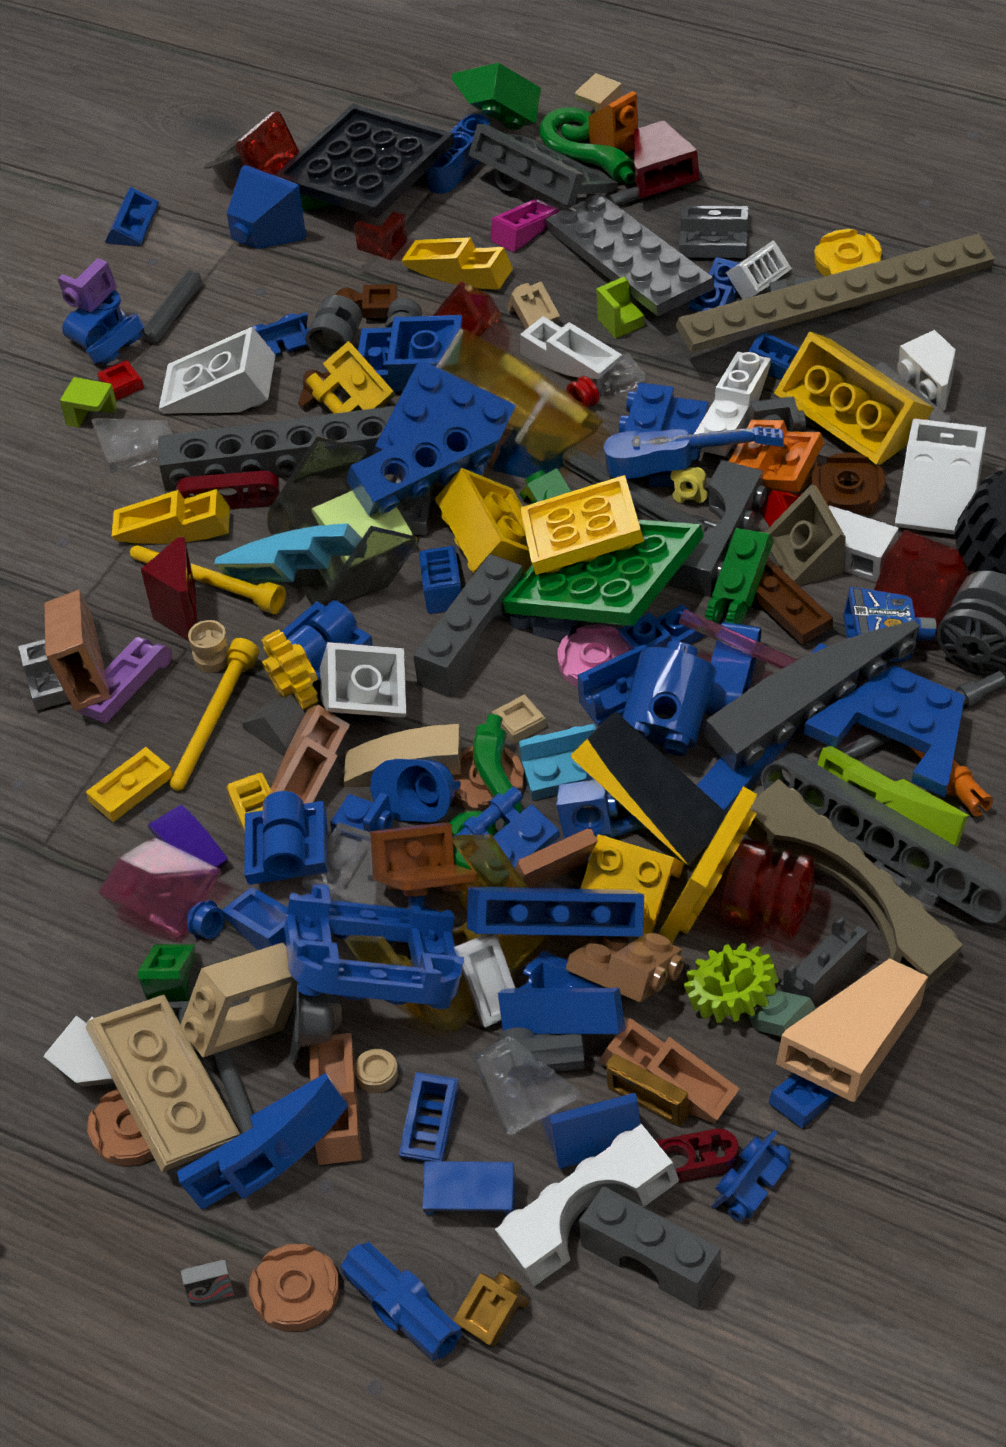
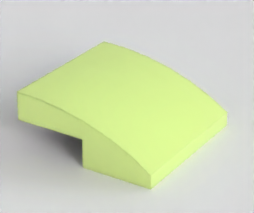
(349, 510)

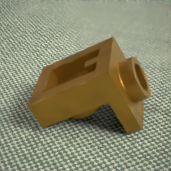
(490, 1306)

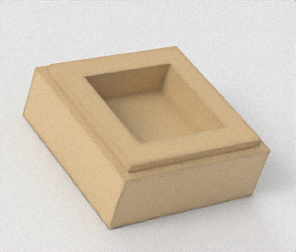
(520, 719)

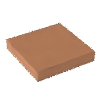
(556, 859)

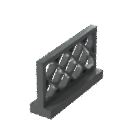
(537, 165)

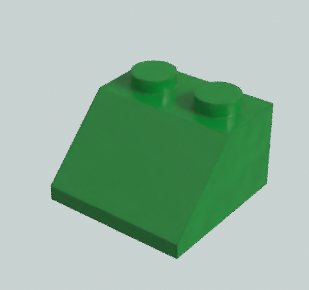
(500, 94)

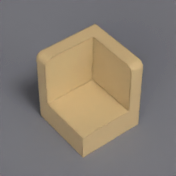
(599, 91)

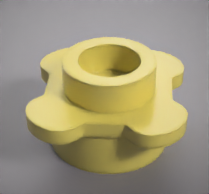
(696, 477)

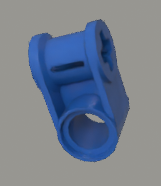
(88, 327)

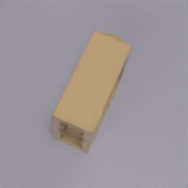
(259, 974)

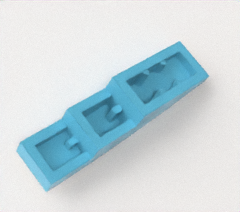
(282, 554)

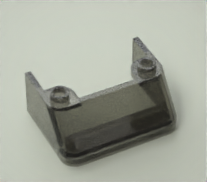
(378, 554)

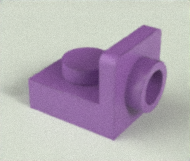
(90, 287)

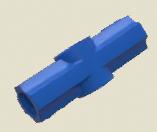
(401, 1301)

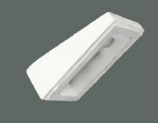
(743, 278)

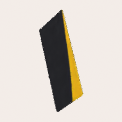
(650, 787)

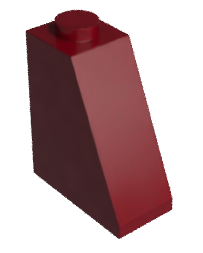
(663, 159)

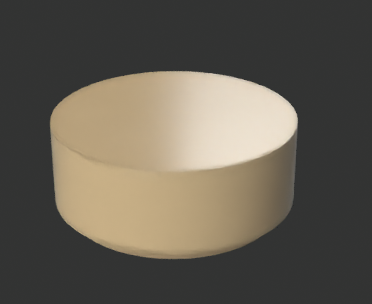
(376, 1070)

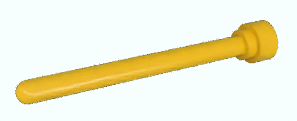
(268, 596)
(240, 657)

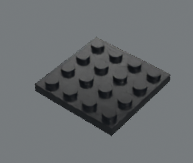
(366, 159)

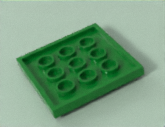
(614, 585)

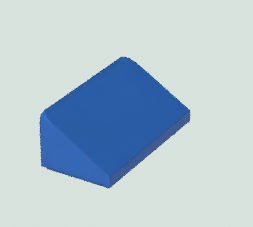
(132, 219)

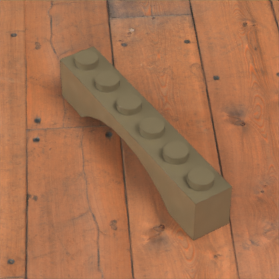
(905, 924)

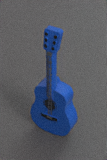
(649, 452)

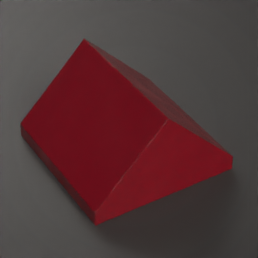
(172, 588)

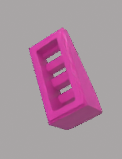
(520, 224)

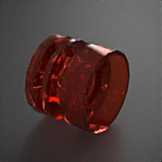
(760, 887)

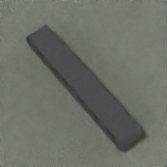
(908, 838)

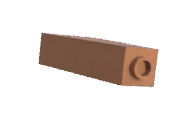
(75, 650)

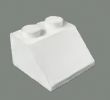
(363, 680)

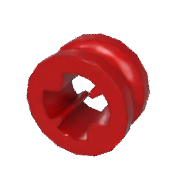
(584, 391)

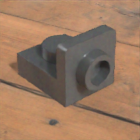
(780, 409)

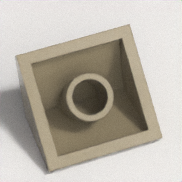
(808, 540)

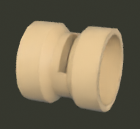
(209, 646)

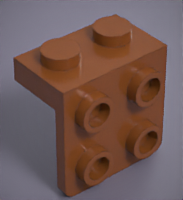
(418, 859)

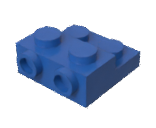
(657, 409)

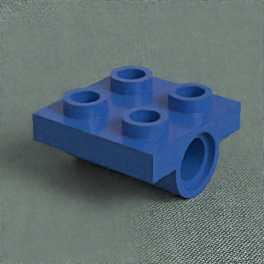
(323, 625)
(285, 839)

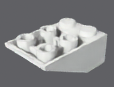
(939, 474)

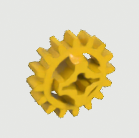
(289, 669)

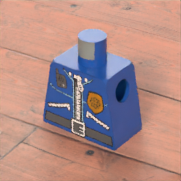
(874, 610)

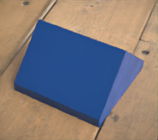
(589, 1128)

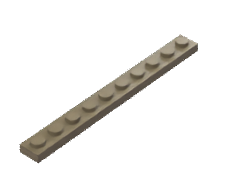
(834, 293)

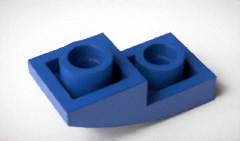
(723, 291)
(659, 631)

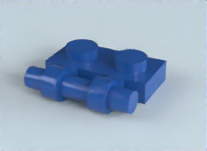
(524, 831)

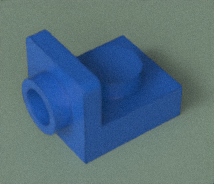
(364, 813)

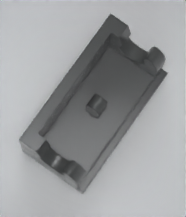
(827, 964)

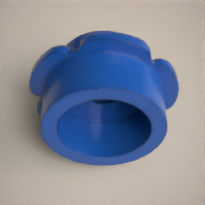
(205, 920)

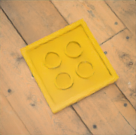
(581, 525)
(711, 866)

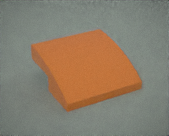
(782, 466)

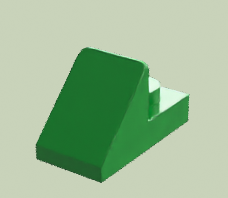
(167, 971)

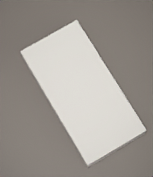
(485, 975)

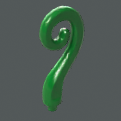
(609, 158)
(487, 757)

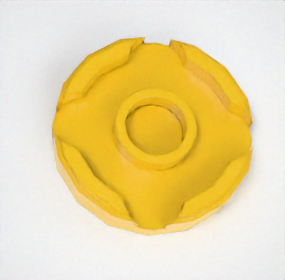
(845, 251)

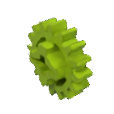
(731, 982)

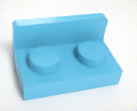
(549, 760)

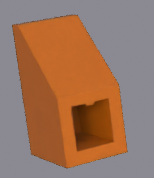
(615, 123)

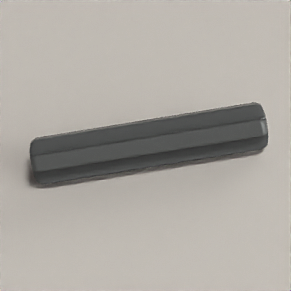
(171, 307)

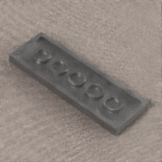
(626, 248)

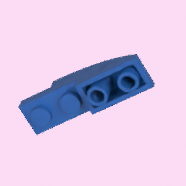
(275, 1143)

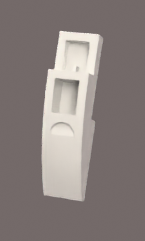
(733, 397)

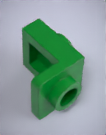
(544, 486)

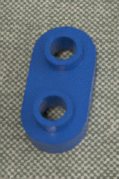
(107, 346)

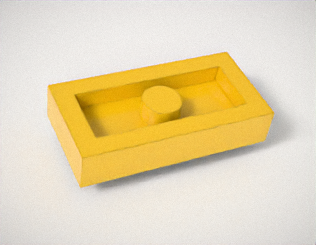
(129, 784)

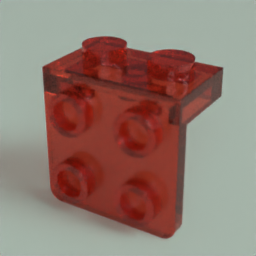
(268, 144)

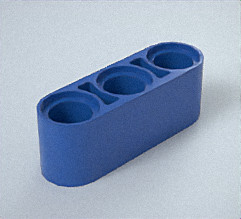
(456, 162)
(733, 669)

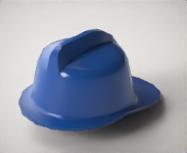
(415, 788)

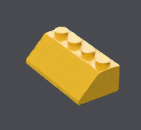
(851, 398)

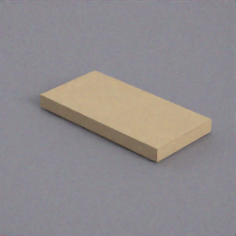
(162, 1082)

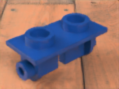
(289, 329)
(740, 1188)

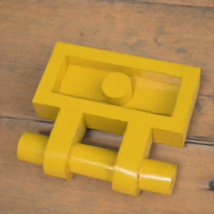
(356, 377)

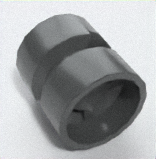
(333, 325)

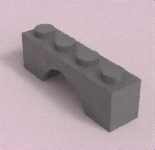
(733, 497)
(447, 651)

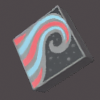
(207, 1282)

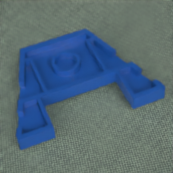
(904, 710)

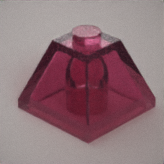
(159, 885)

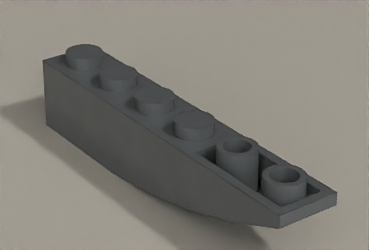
(802, 690)

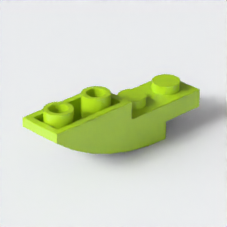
(899, 795)

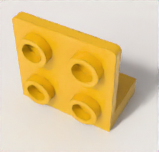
(633, 868)

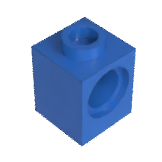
(575, 818)

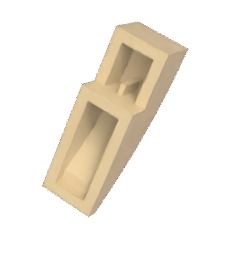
(433, 742)

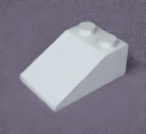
(220, 377)

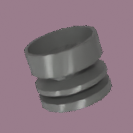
(976, 624)

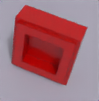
(123, 379)

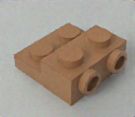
(633, 967)

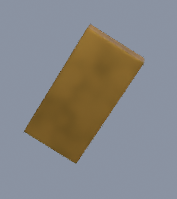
(651, 1091)

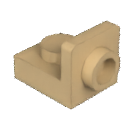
(532, 304)

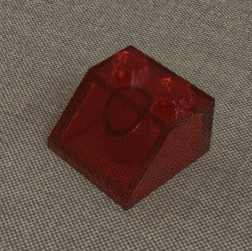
(925, 573)

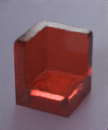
(382, 240)

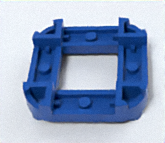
(316, 961)

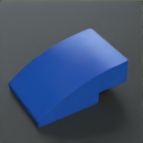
(397, 349)

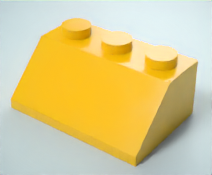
(484, 519)

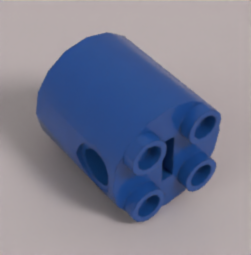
(670, 684)

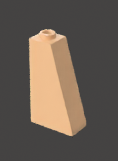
(853, 1031)

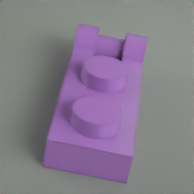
(127, 675)

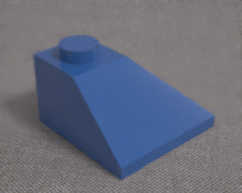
(265, 210)

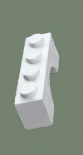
(540, 1231)

